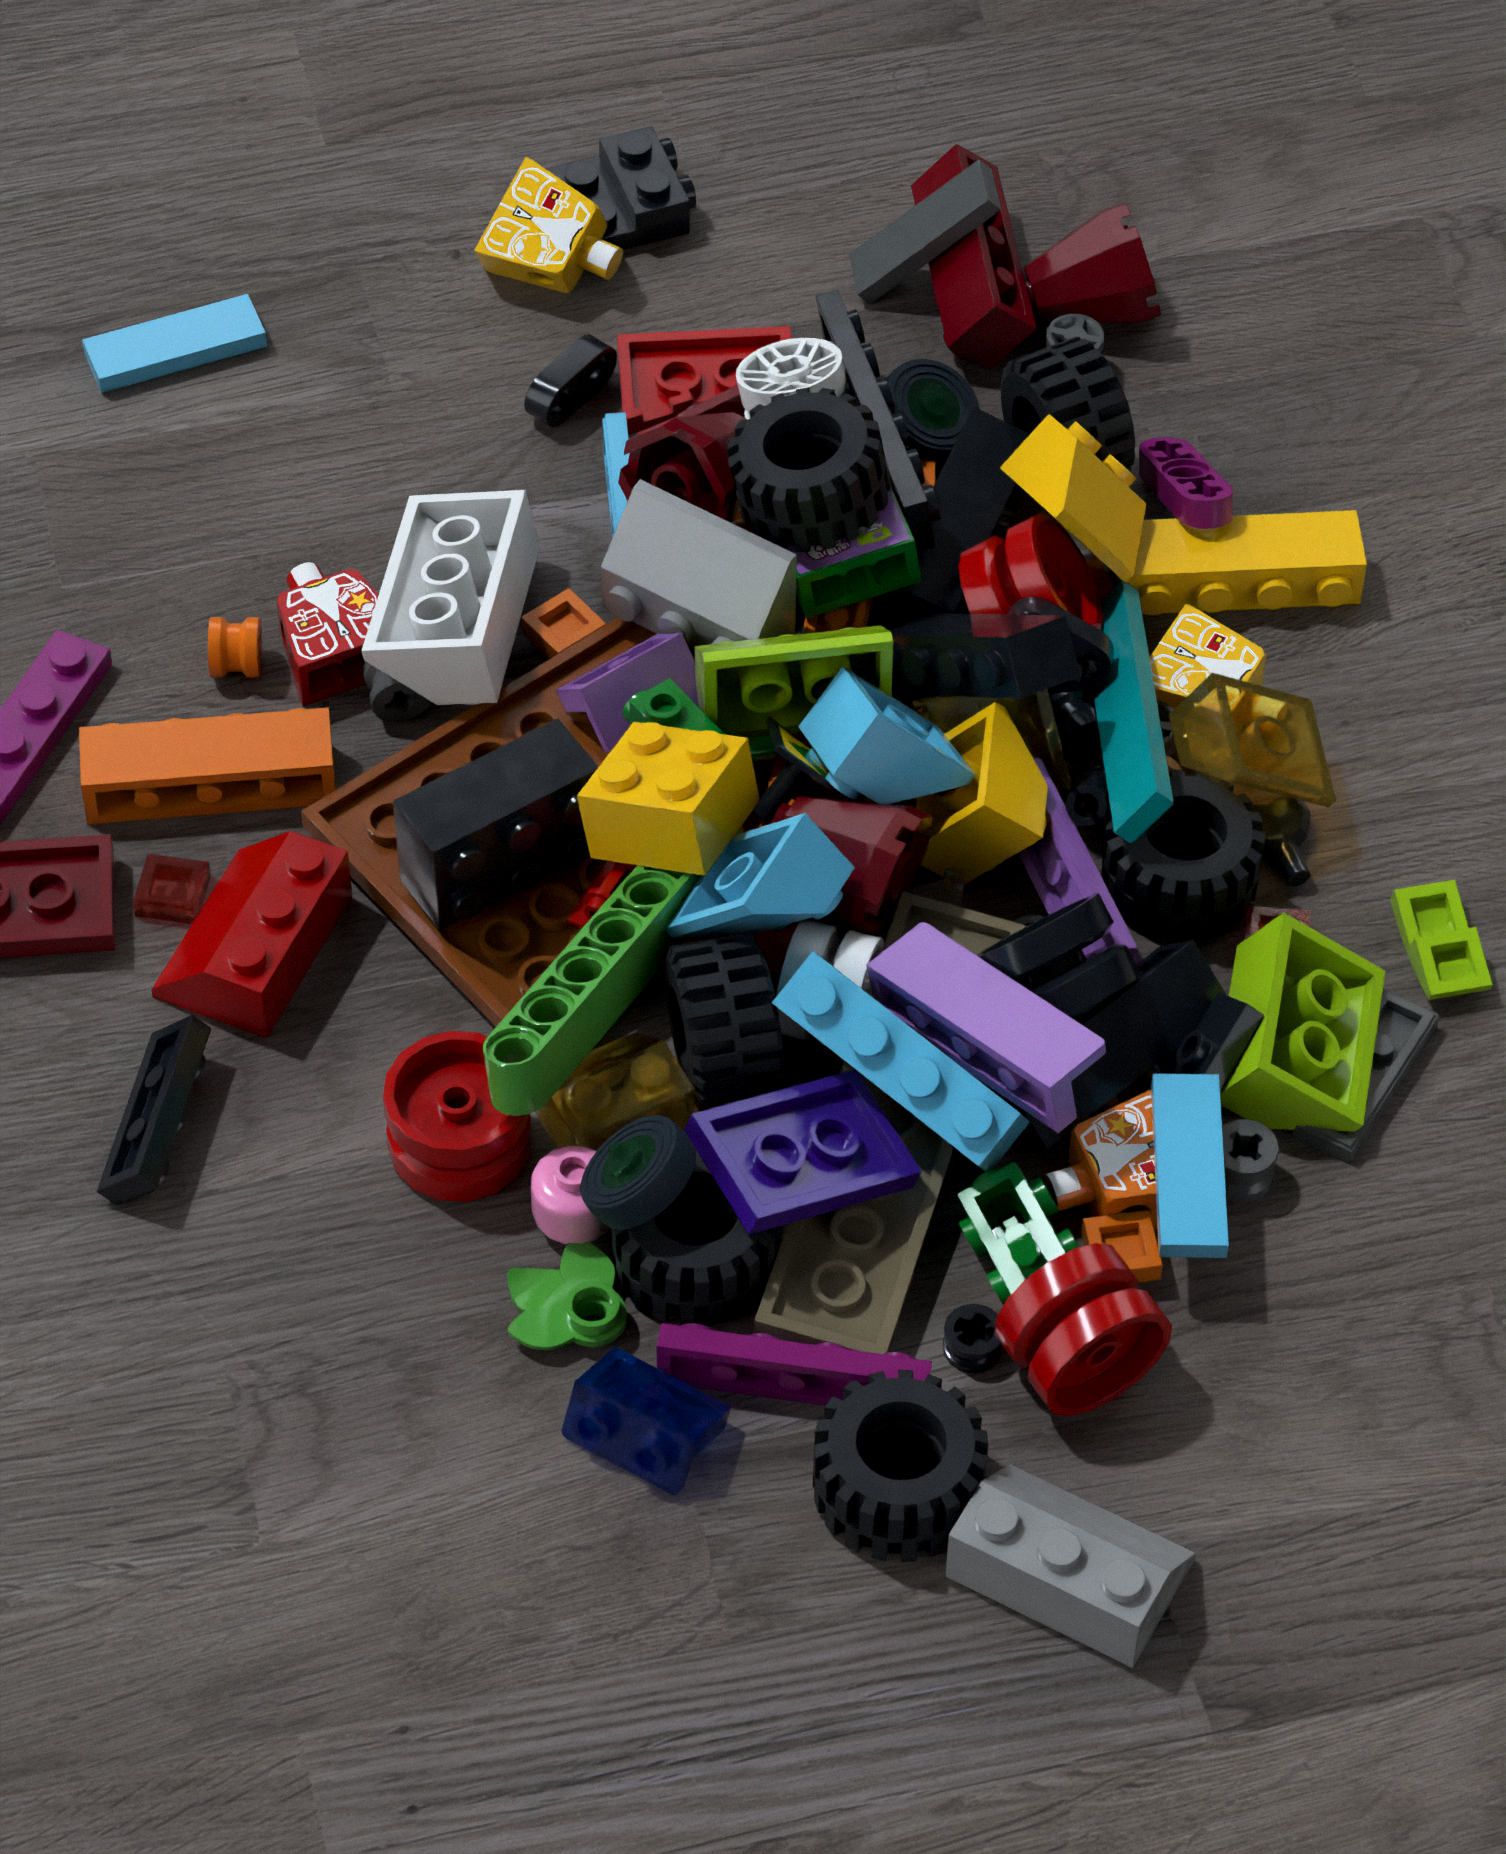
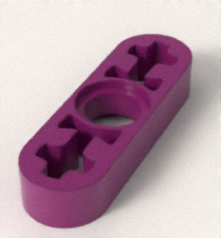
(1185, 483)

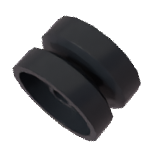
(1055, 964)

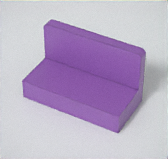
(612, 684)

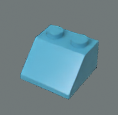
(879, 744)
(765, 882)

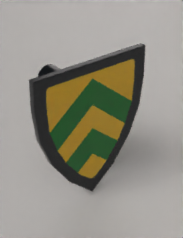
(794, 777)

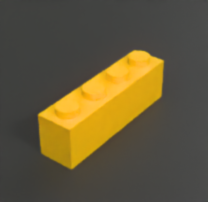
(1251, 563)

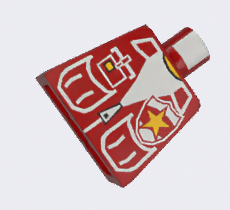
(325, 629)

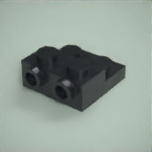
(634, 188)

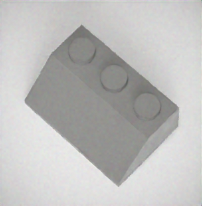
(696, 573)
(1065, 1562)

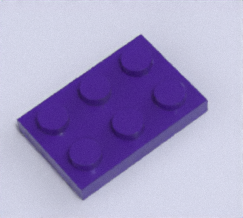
(802, 1151)

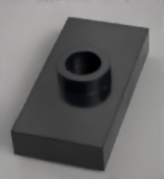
(1218, 1039)

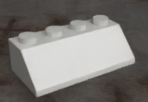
(454, 594)

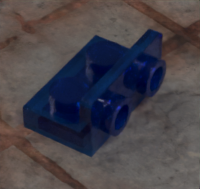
(642, 1419)

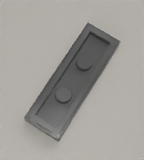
(925, 231)
(1400, 1039)

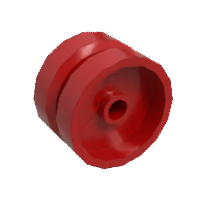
(1031, 562)
(443, 1123)
(1083, 1329)

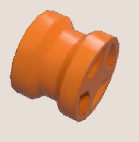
(235, 647)

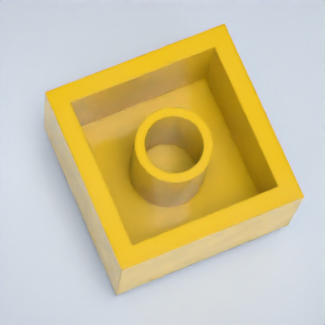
(668, 798)

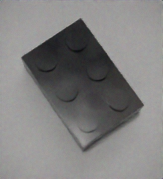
(494, 825)

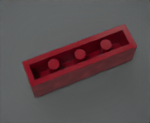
(979, 276)

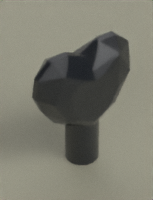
(1285, 829)

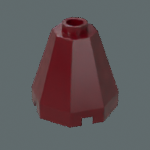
(1094, 273)
(686, 460)
(881, 846)

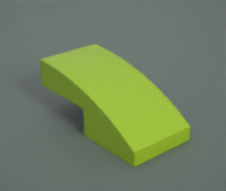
(1438, 940)

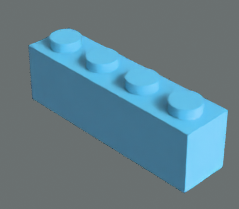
(901, 1062)

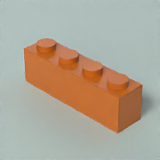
(206, 765)

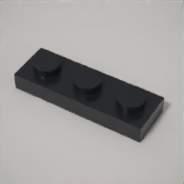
(155, 1110)

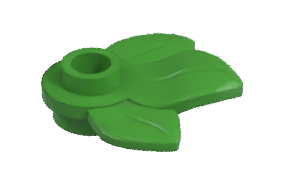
(559, 1300)

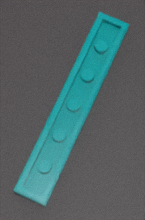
(1130, 721)

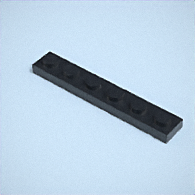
(861, 367)

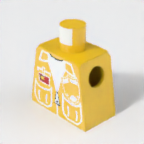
(546, 233)
(1195, 649)

